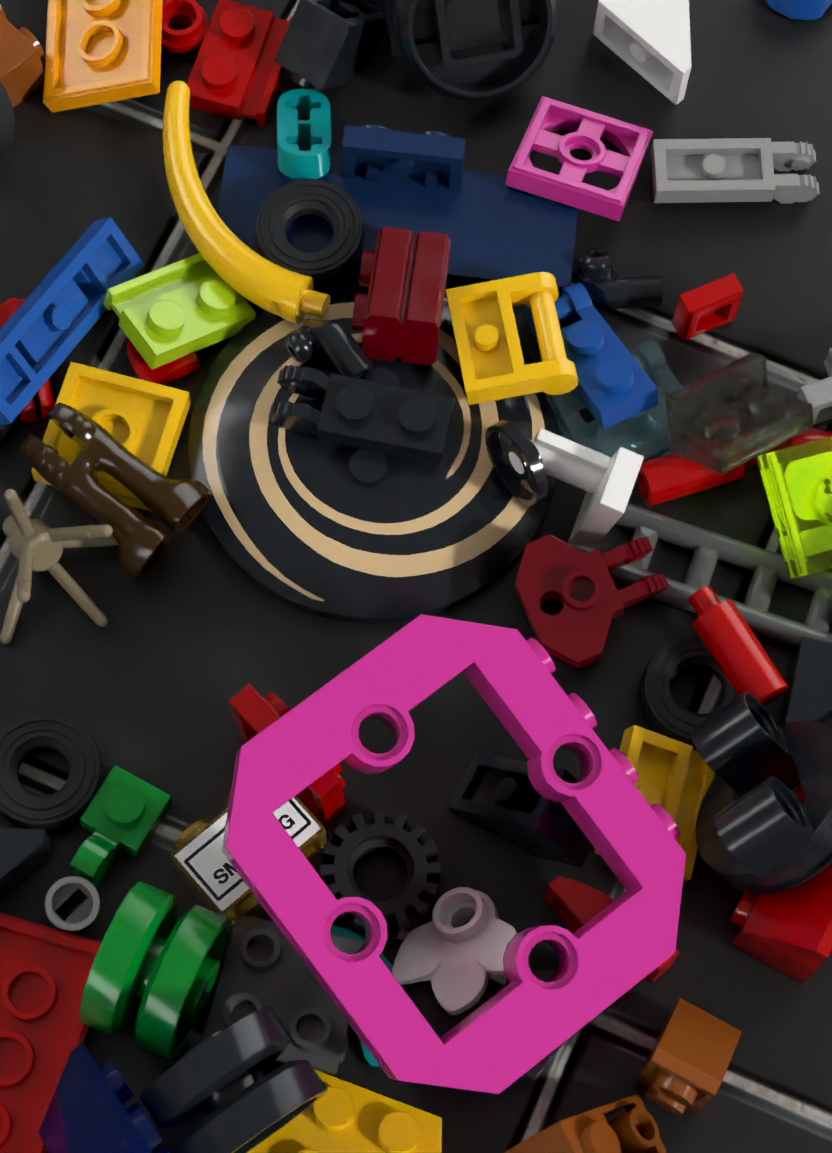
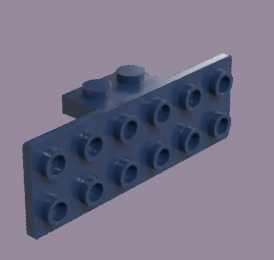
(418, 187)

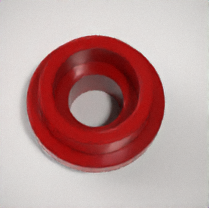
(183, 13)

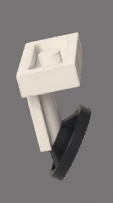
(604, 478)

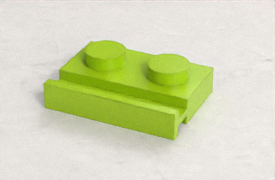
(177, 310)

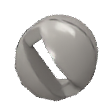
(82, 914)

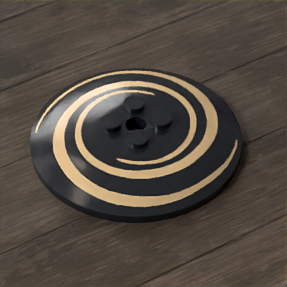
(350, 525)

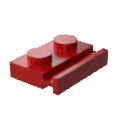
(237, 64)

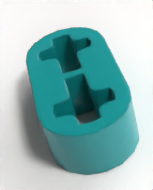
(303, 134)

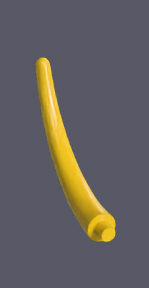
(243, 269)

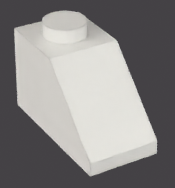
(650, 39)

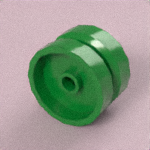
(155, 970)

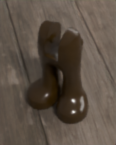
(138, 538)

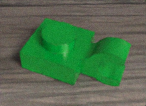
(120, 817)

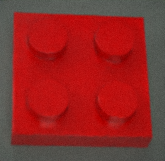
(254, 715)

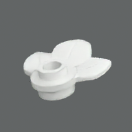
(456, 955)

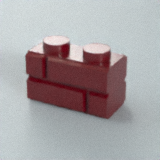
(404, 295)

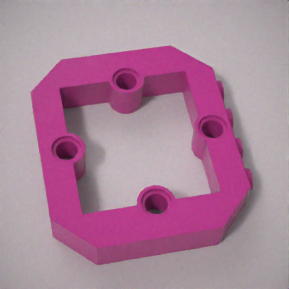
(594, 962)

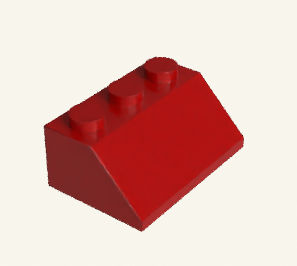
(788, 927)

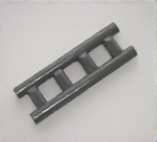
(708, 548)

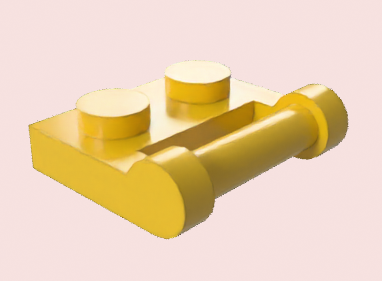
(490, 341)

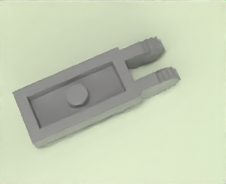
(731, 170)

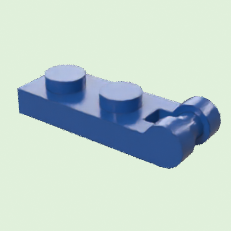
(608, 375)

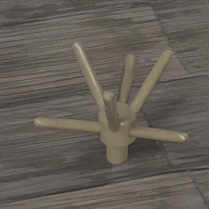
(39, 550)

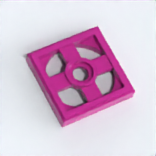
(568, 185)

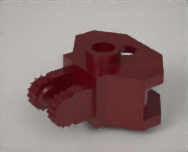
(586, 591)

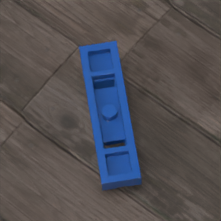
(61, 312)

